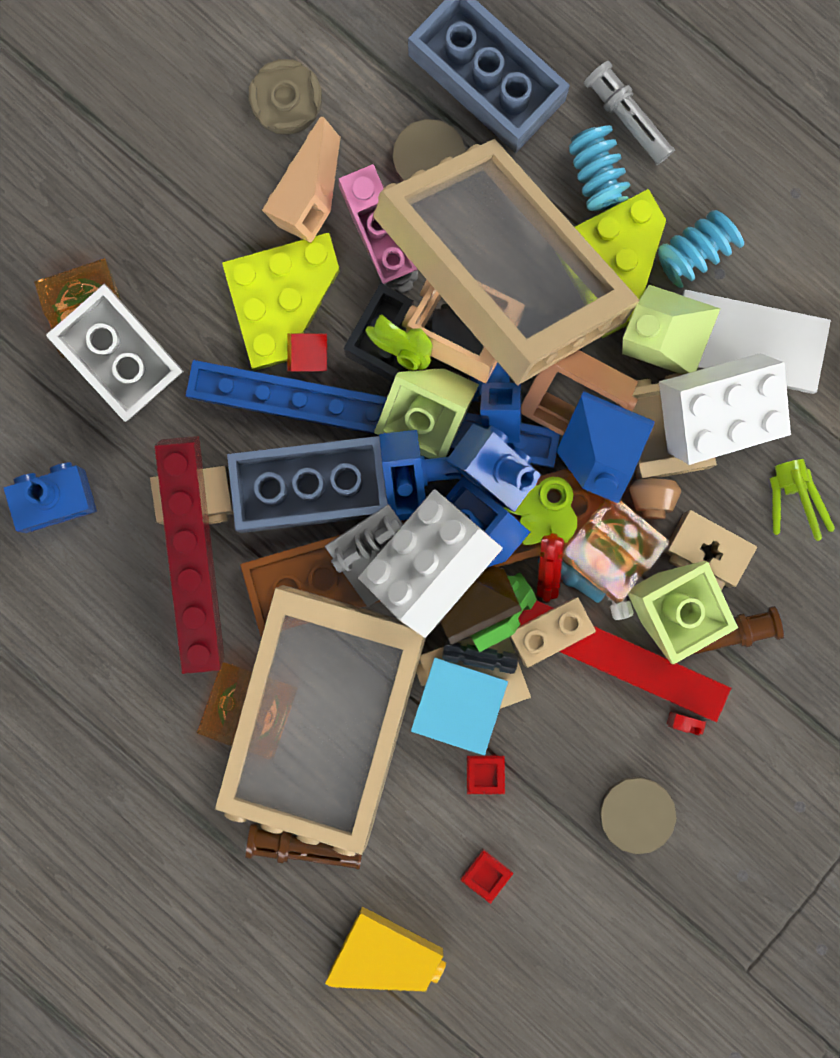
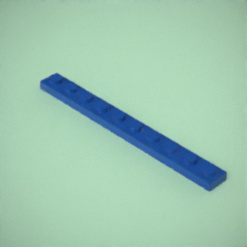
(330, 405)

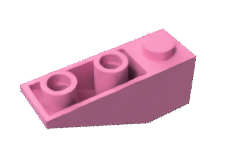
(361, 197)

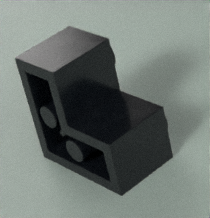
(360, 347)

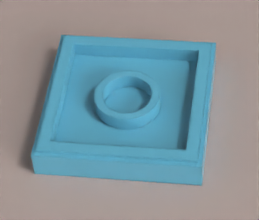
(459, 706)

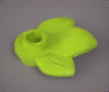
(410, 347)
(544, 517)

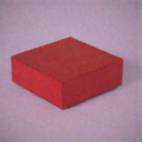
(306, 352)
(485, 774)
(486, 876)

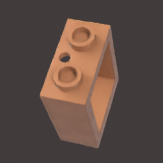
(586, 370)

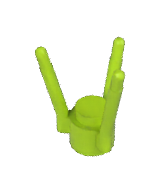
(796, 478)

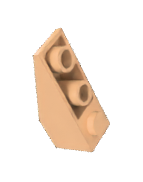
(306, 189)

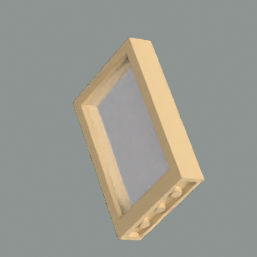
(504, 259)
(320, 720)

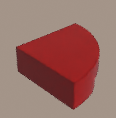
(686, 723)

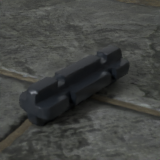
(486, 659)

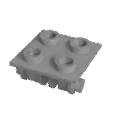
(360, 546)

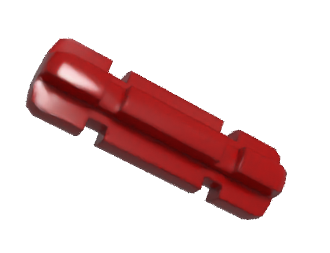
(550, 567)

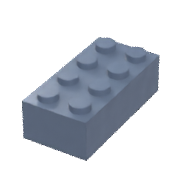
(488, 70)
(306, 484)

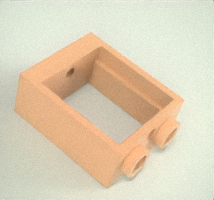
(475, 365)

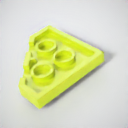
(627, 240)
(279, 294)

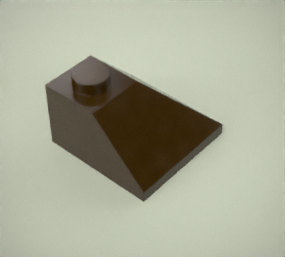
(482, 605)

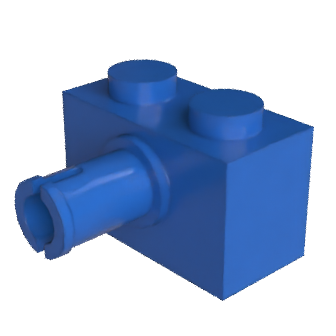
(494, 466)
(409, 472)
(49, 498)

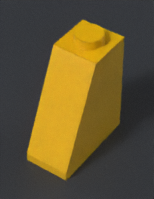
(385, 957)

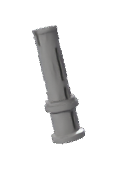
(622, 95)

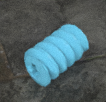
(597, 168)
(697, 245)

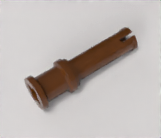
(750, 629)
(286, 846)

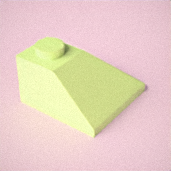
(669, 330)
(430, 403)
(682, 609)

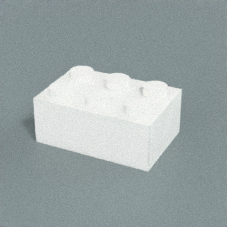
(115, 353)
(725, 408)
(429, 563)

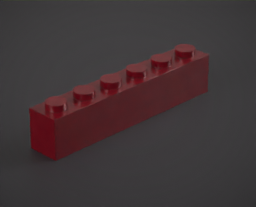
(190, 554)

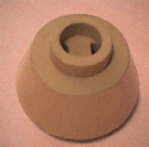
(655, 496)

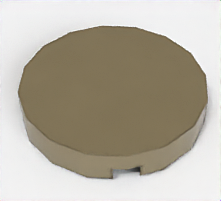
(285, 96)
(425, 146)
(637, 815)

